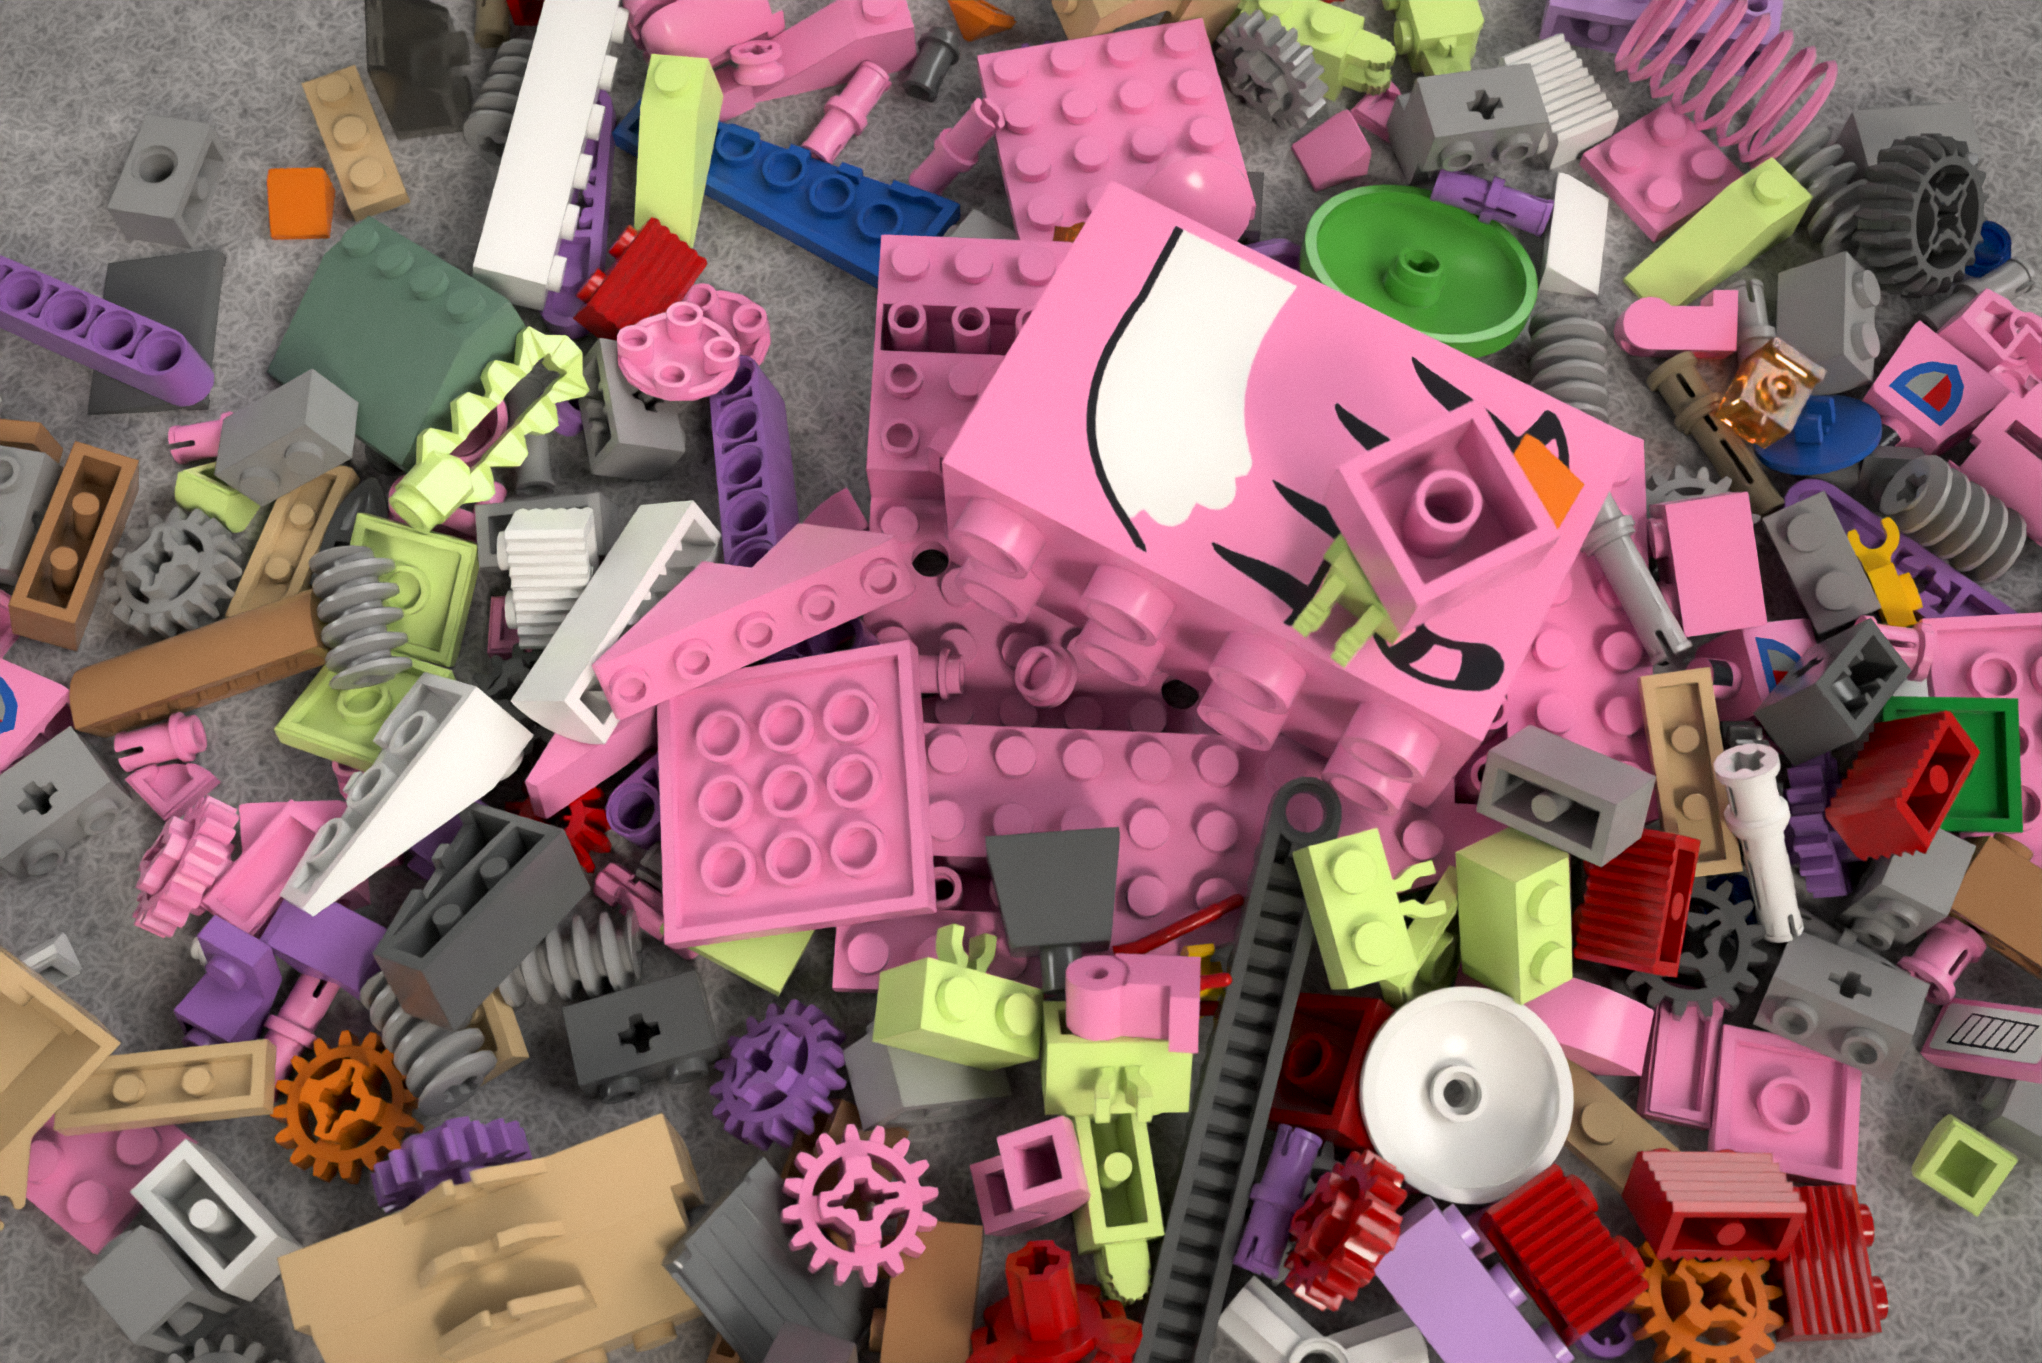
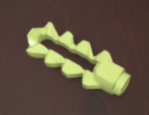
(444, 482)

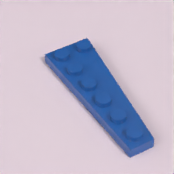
(809, 201)

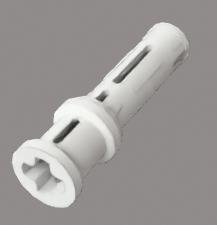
(1758, 819)

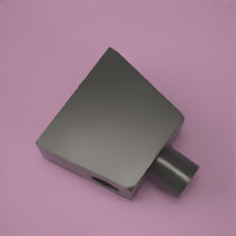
(1055, 895)

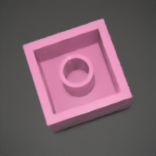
(1439, 515)
(1708, 562)

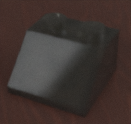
(418, 66)

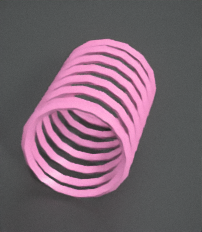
(1772, 104)

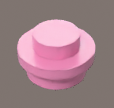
(1046, 675)

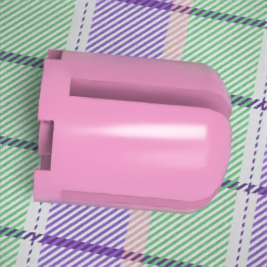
(700, 26)
(2010, 455)

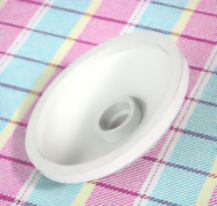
(1512, 1103)

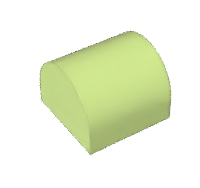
(218, 500)
(1962, 1164)

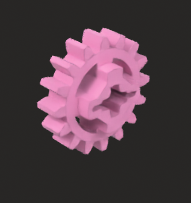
(184, 866)
(861, 1236)

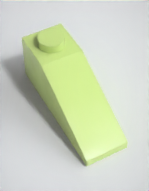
(676, 142)
(1723, 236)

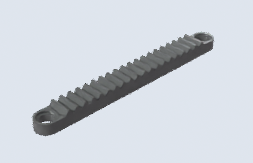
(1234, 1091)

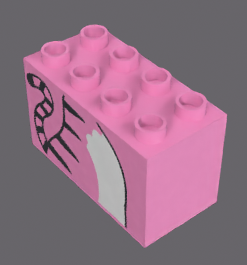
(1166, 481)

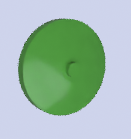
(1423, 265)

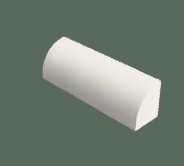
(641, 568)

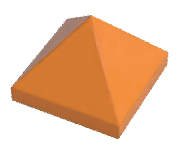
(980, 18)

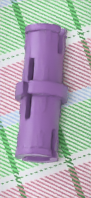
(1492, 201)
(1277, 1201)

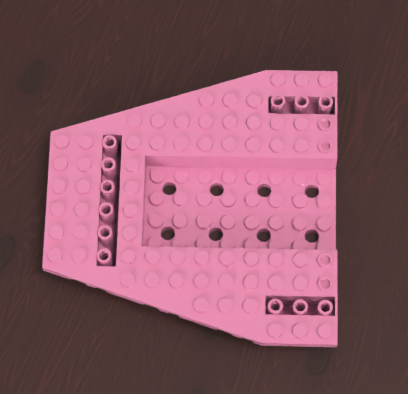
(1116, 750)

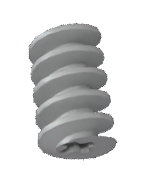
(494, 109)
(1833, 200)
(1569, 359)
(1954, 518)
(357, 616)
(576, 960)
(437, 1062)

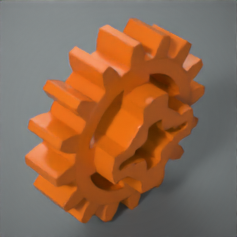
(340, 1133)
(1731, 1312)

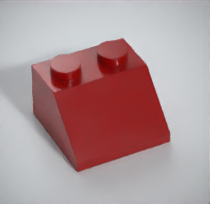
(1324, 1068)

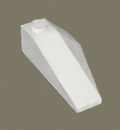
(436, 759)

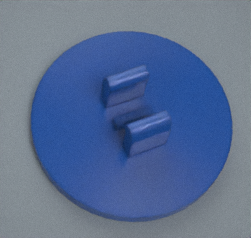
(1825, 438)

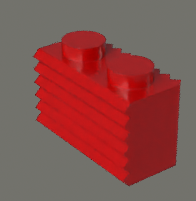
(643, 281)
(1902, 785)
(1638, 905)
(1713, 1204)
(1564, 1253)
(1829, 1271)

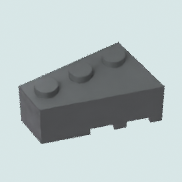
(479, 913)

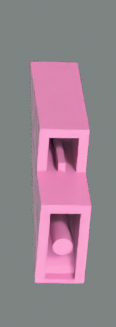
(742, 614)

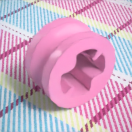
(757, 63)

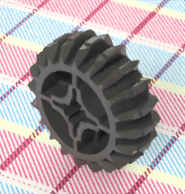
(1921, 215)

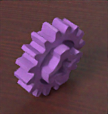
(1809, 835)
(779, 1075)
(444, 1155)

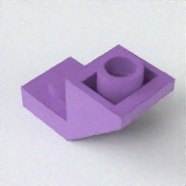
(328, 946)
(234, 992)

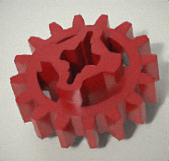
(1345, 1230)

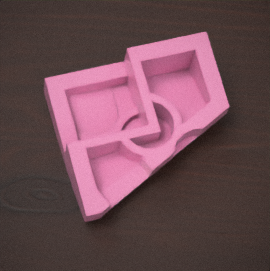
(1998, 339)

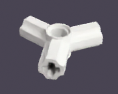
(1276, 1334)

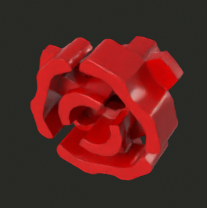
(1052, 1316)

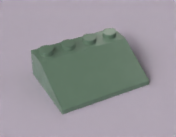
(396, 336)

